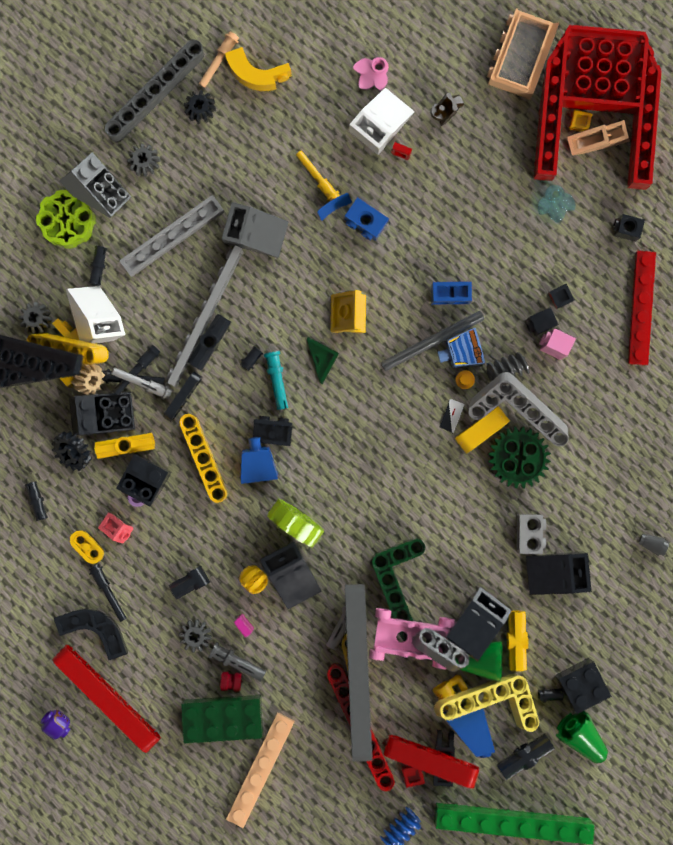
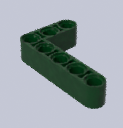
(394, 586)

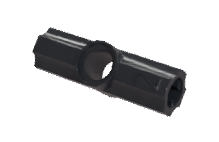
(216, 331)
(526, 756)

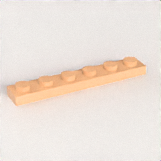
(260, 770)

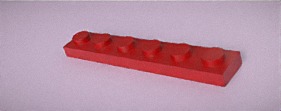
(642, 308)

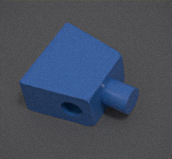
(257, 463)

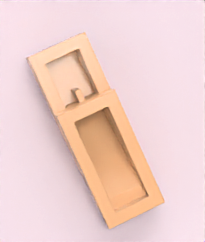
(598, 138)

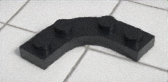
(98, 623)

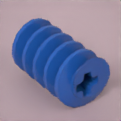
(402, 829)

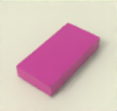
(243, 625)

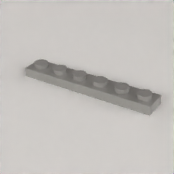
(171, 236)

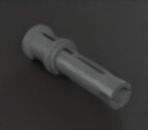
(228, 657)

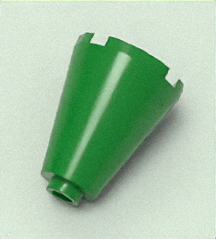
(489, 664)
(582, 736)

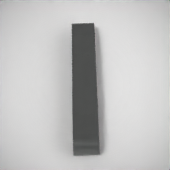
(156, 81)

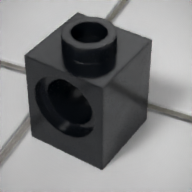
(636, 227)
(541, 322)

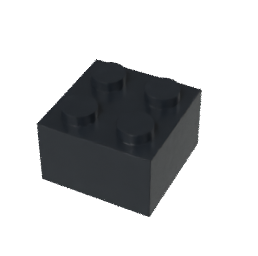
(583, 685)

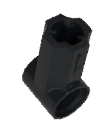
(192, 581)

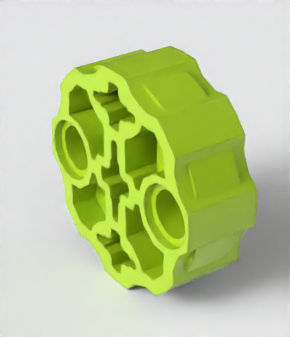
(52, 231)
(295, 523)

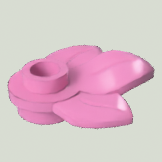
(370, 75)

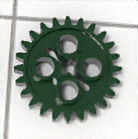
(536, 459)

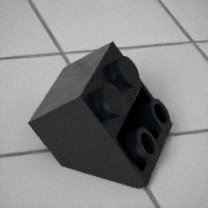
(143, 480)

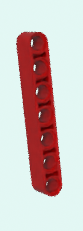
(106, 699)
(344, 701)

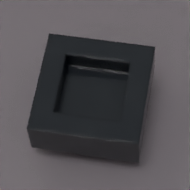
(561, 296)

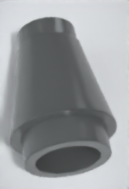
(654, 544)

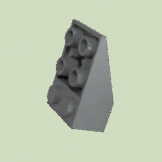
(95, 186)
(254, 230)

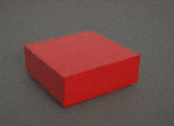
(401, 151)
(412, 776)

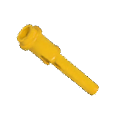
(323, 184)

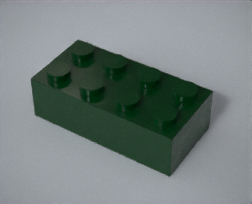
(222, 719)

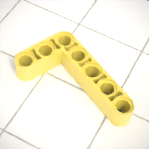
(490, 697)

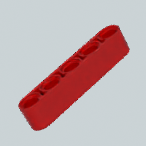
(431, 761)

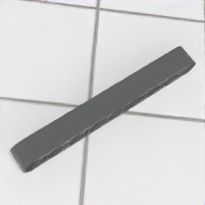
(358, 672)

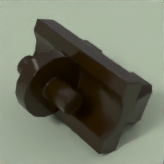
(446, 108)

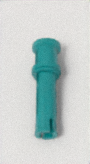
(274, 370)

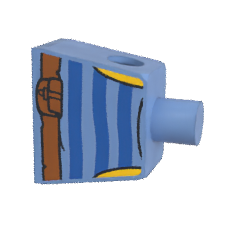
(463, 350)

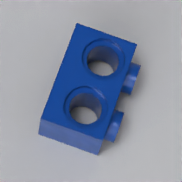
(451, 293)

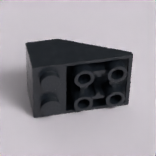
(101, 413)
(558, 573)
(290, 574)
(478, 623)

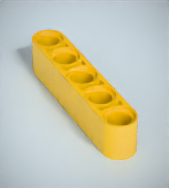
(92, 352)
(196, 451)

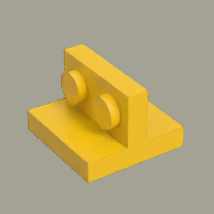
(348, 312)

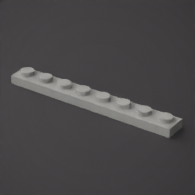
(207, 308)

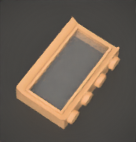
(522, 54)

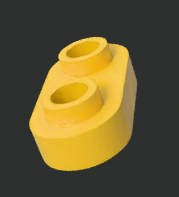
(86, 547)

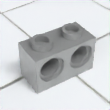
(525, 534)

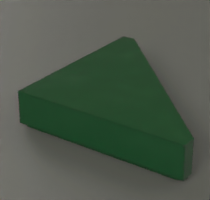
(322, 357)

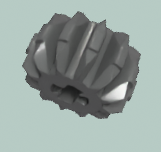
(144, 167)
(42, 318)
(192, 641)

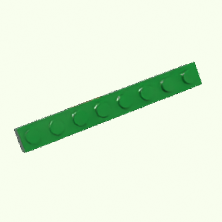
(514, 823)

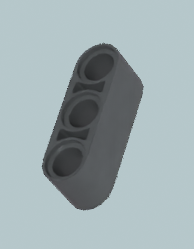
(449, 650)

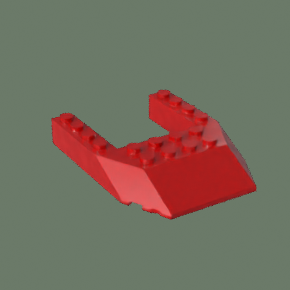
(601, 73)

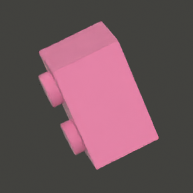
(557, 343)

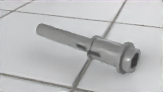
(151, 386)

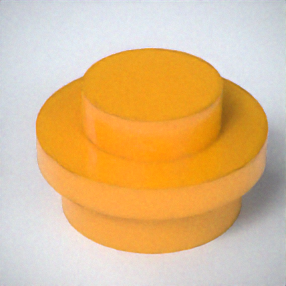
(465, 379)

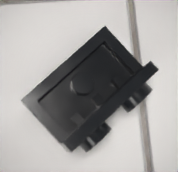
(273, 432)

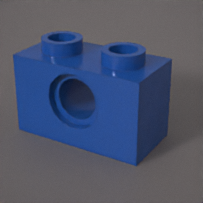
(361, 209)

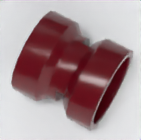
(231, 682)

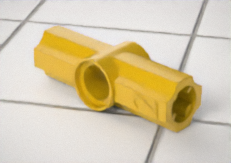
(113, 447)
(517, 640)

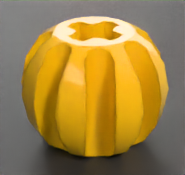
(253, 579)

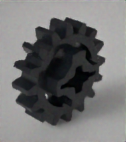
(71, 451)

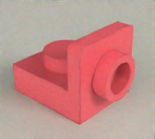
(115, 528)

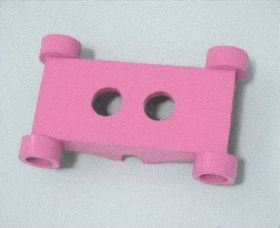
(388, 629)

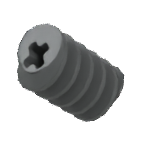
(512, 365)

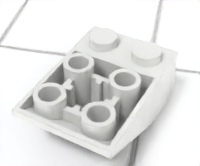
(380, 120)
(94, 315)

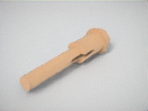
(227, 45)

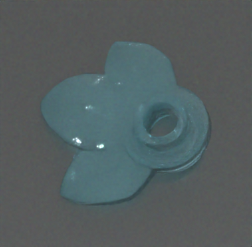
(556, 206)

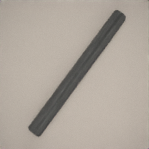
(432, 340)

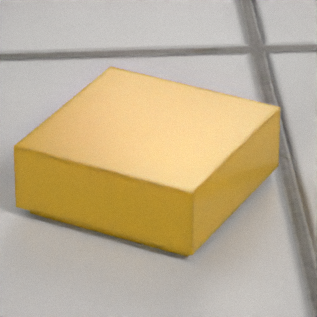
(580, 121)

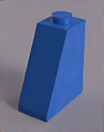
(474, 732)

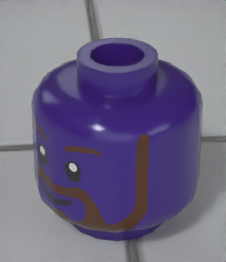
(55, 724)

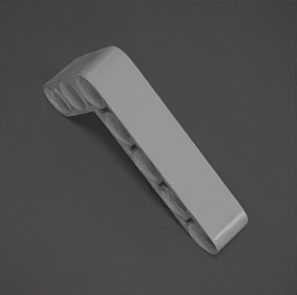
(522, 405)

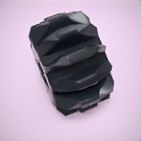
(206, 103)

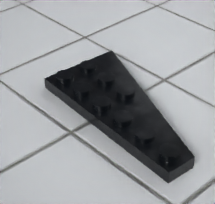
(32, 363)

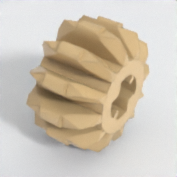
(89, 379)

